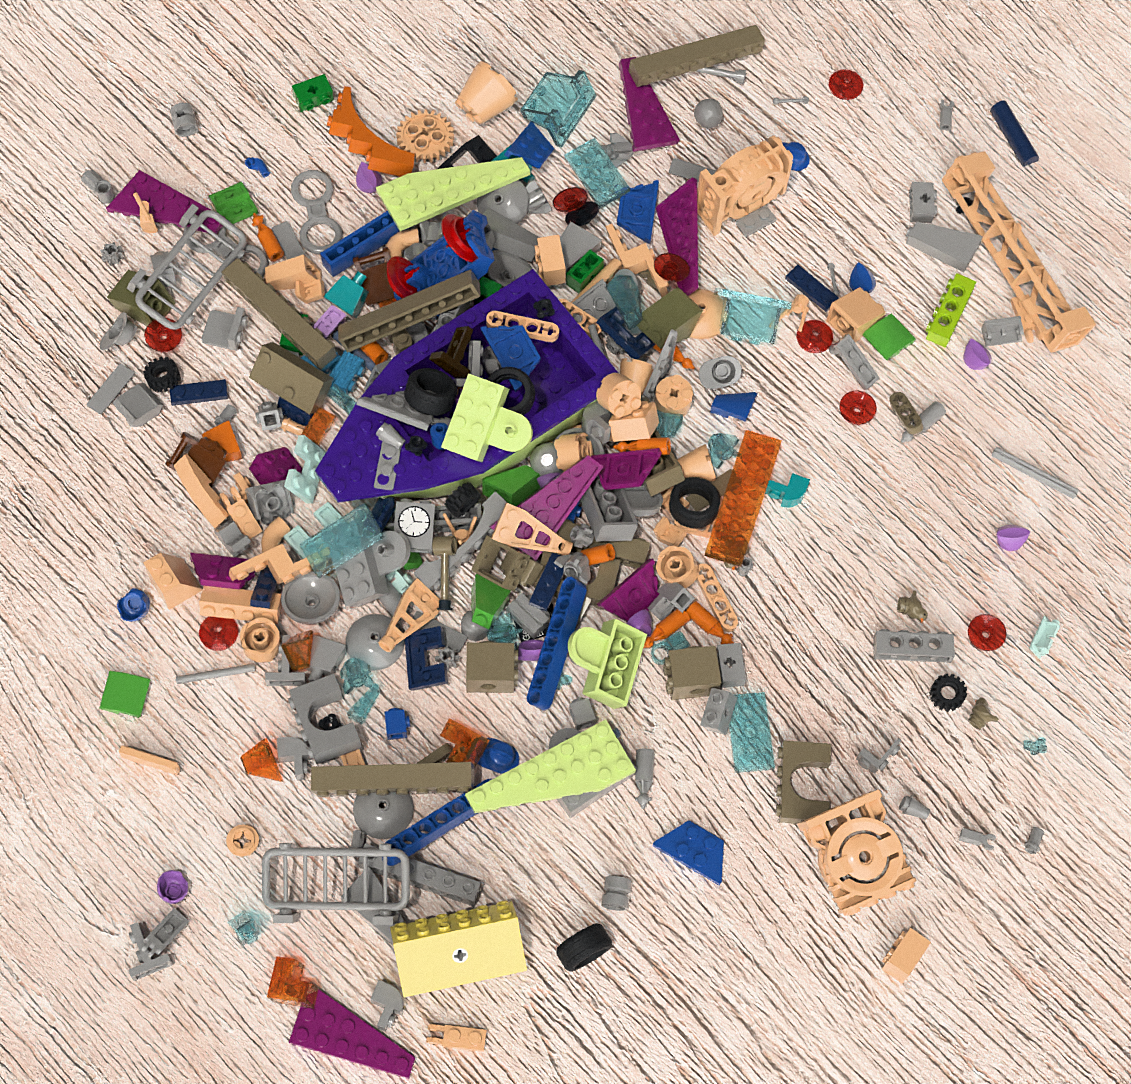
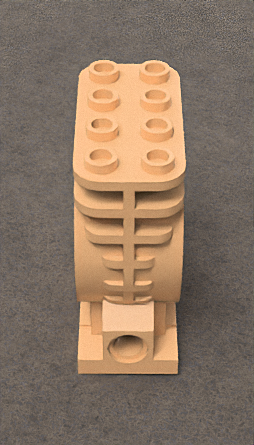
(743, 183)
(848, 893)

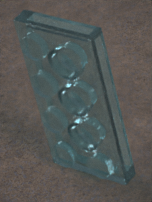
(597, 173)
(342, 540)
(751, 734)

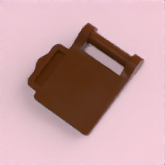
(376, 279)
(205, 453)

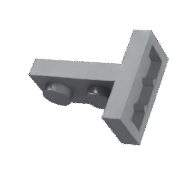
(474, 365)
(284, 676)
(150, 965)

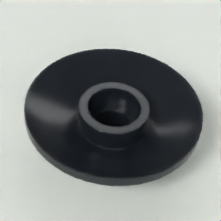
(583, 214)

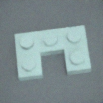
(305, 483)
(325, 515)

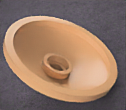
(709, 321)

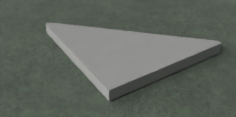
(597, 303)
(662, 366)
(397, 408)

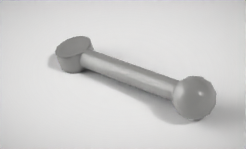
(804, 100)
(830, 267)

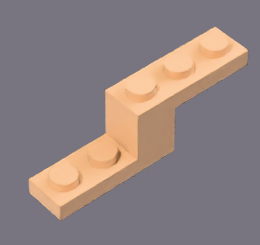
(637, 258)
(278, 563)

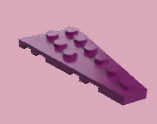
(164, 202)
(680, 229)
(556, 501)

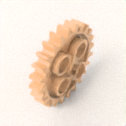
(425, 135)

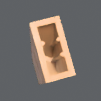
(286, 273)

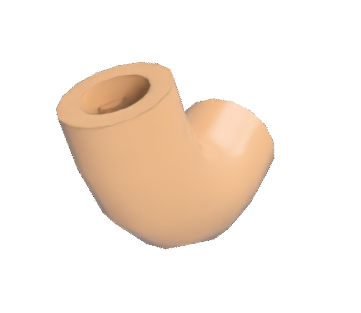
(401, 241)
(274, 534)

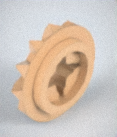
(236, 834)

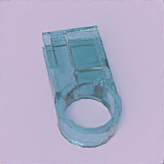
(341, 398)
(674, 642)

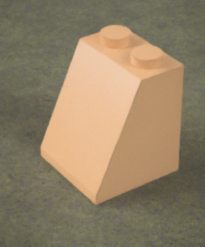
(854, 314)
(171, 579)

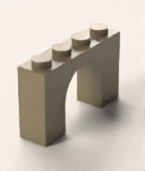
(600, 587)
(796, 755)

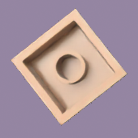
(550, 260)
(637, 425)
(908, 951)

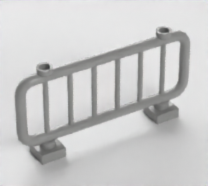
(145, 285)
(385, 909)

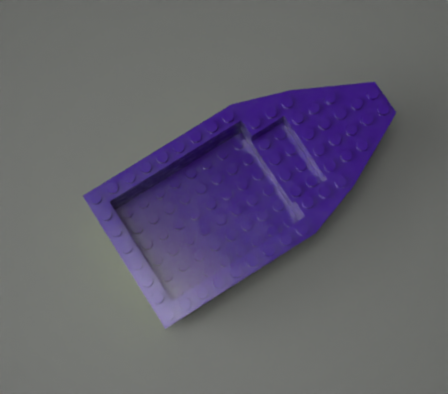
(562, 382)

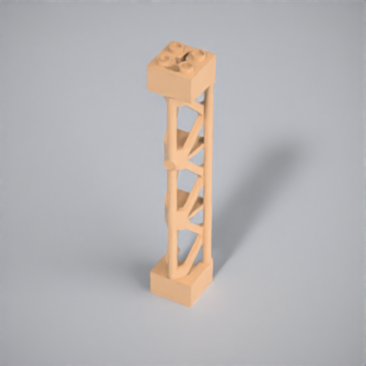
(971, 174)

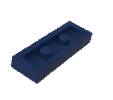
(811, 288)
(198, 392)
(547, 584)
(264, 589)

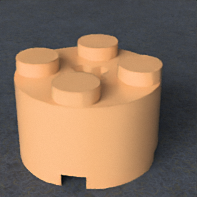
(619, 394)
(673, 395)
(572, 449)
(673, 557)
(253, 632)

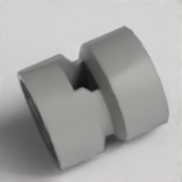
(183, 119)
(616, 889)

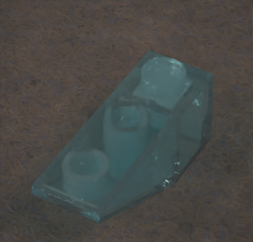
(626, 298)
(244, 928)

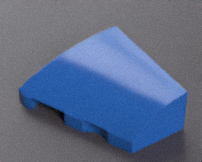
(735, 405)

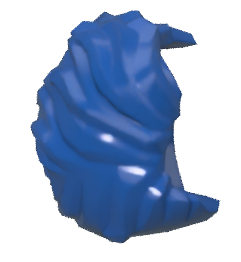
(133, 605)

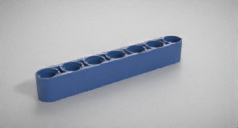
(556, 643)
(434, 828)

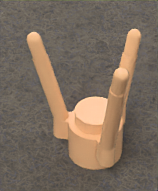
(798, 305)
(461, 535)

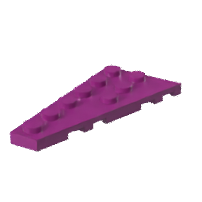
(645, 114)
(345, 1036)

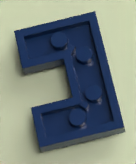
(613, 325)
(418, 671)

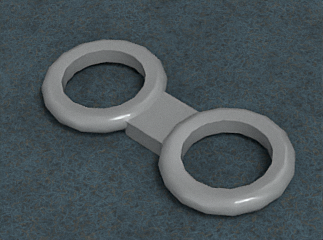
(315, 210)
(223, 251)

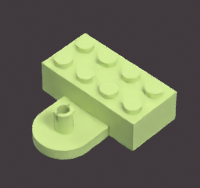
(483, 421)
(610, 658)

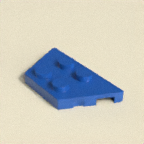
(531, 146)
(638, 210)
(512, 349)
(694, 849)

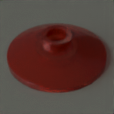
(845, 90)
(570, 199)
(671, 267)
(156, 330)
(815, 343)
(861, 401)
(987, 624)
(218, 640)

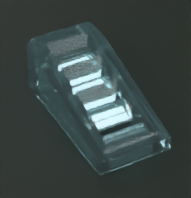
(361, 708)

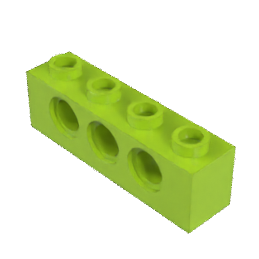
(941, 334)

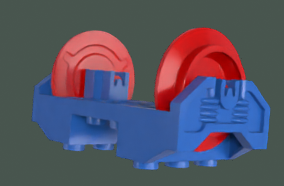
(456, 252)

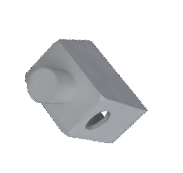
(325, 657)

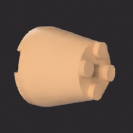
(485, 94)

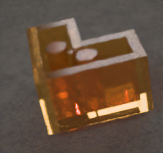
(468, 743)
(287, 984)

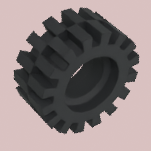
(157, 367)
(462, 499)
(939, 700)

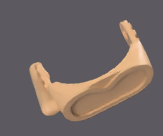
(146, 220)

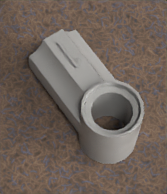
(98, 186)

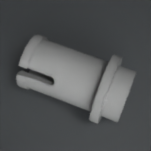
(226, 415)
(746, 566)
(358, 839)
(1034, 841)

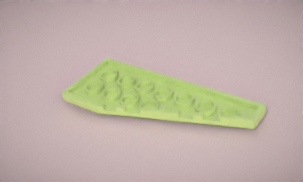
(433, 192)
(570, 768)

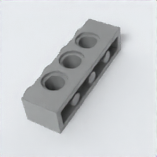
(885, 651)

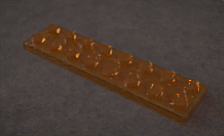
(743, 498)

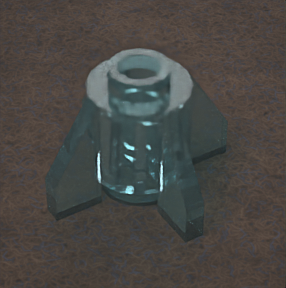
(669, 424)
(721, 448)
(502, 631)
(355, 674)

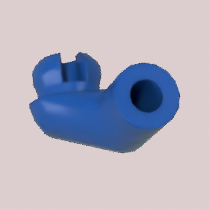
(257, 164)

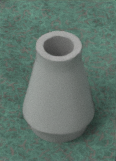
(390, 436)
(913, 807)

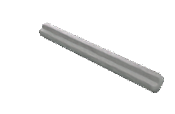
(1035, 472)

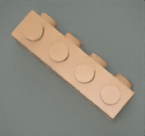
(236, 604)

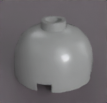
(544, 459)

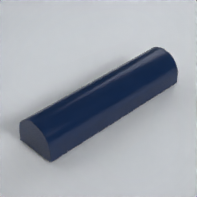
(1014, 133)

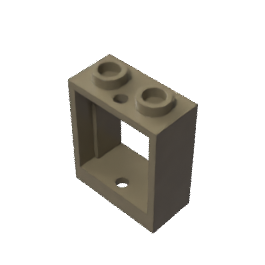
(483, 565)

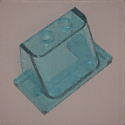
(559, 104)
(750, 316)

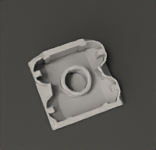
(138, 405)
(269, 501)

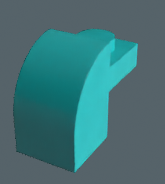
(791, 494)

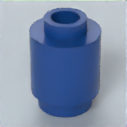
(438, 434)

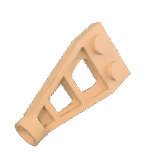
(508, 524)
(424, 600)

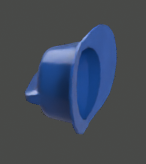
(800, 156)
(499, 756)

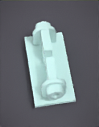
(401, 582)
(1041, 642)

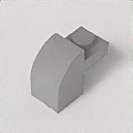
(168, 273)
(596, 421)
(232, 538)
(670, 597)
(293, 750)
(389, 999)

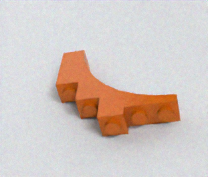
(361, 140)

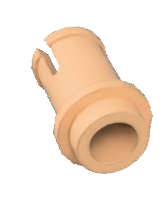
(291, 426)

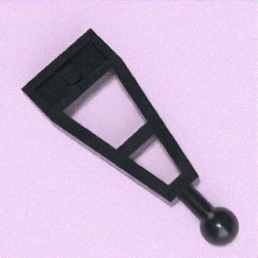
(477, 149)

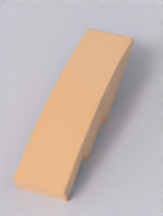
(199, 490)

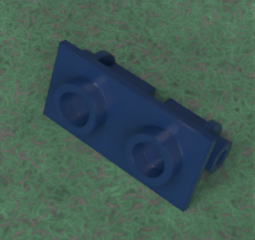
(293, 412)
(383, 510)

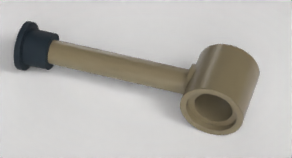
(444, 547)

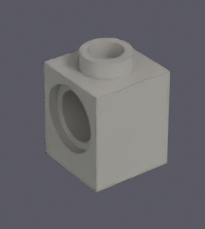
(582, 713)

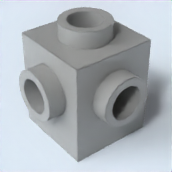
(269, 415)

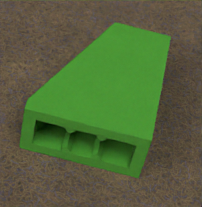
(512, 484)
(487, 601)

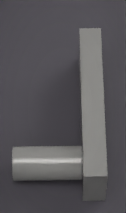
(855, 361)

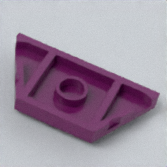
(626, 468)
(214, 570)
(633, 593)

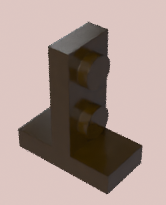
(451, 359)

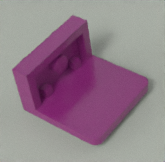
(273, 465)

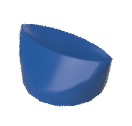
(862, 278)

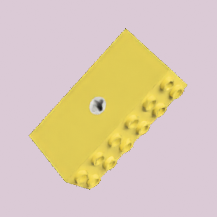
(458, 948)

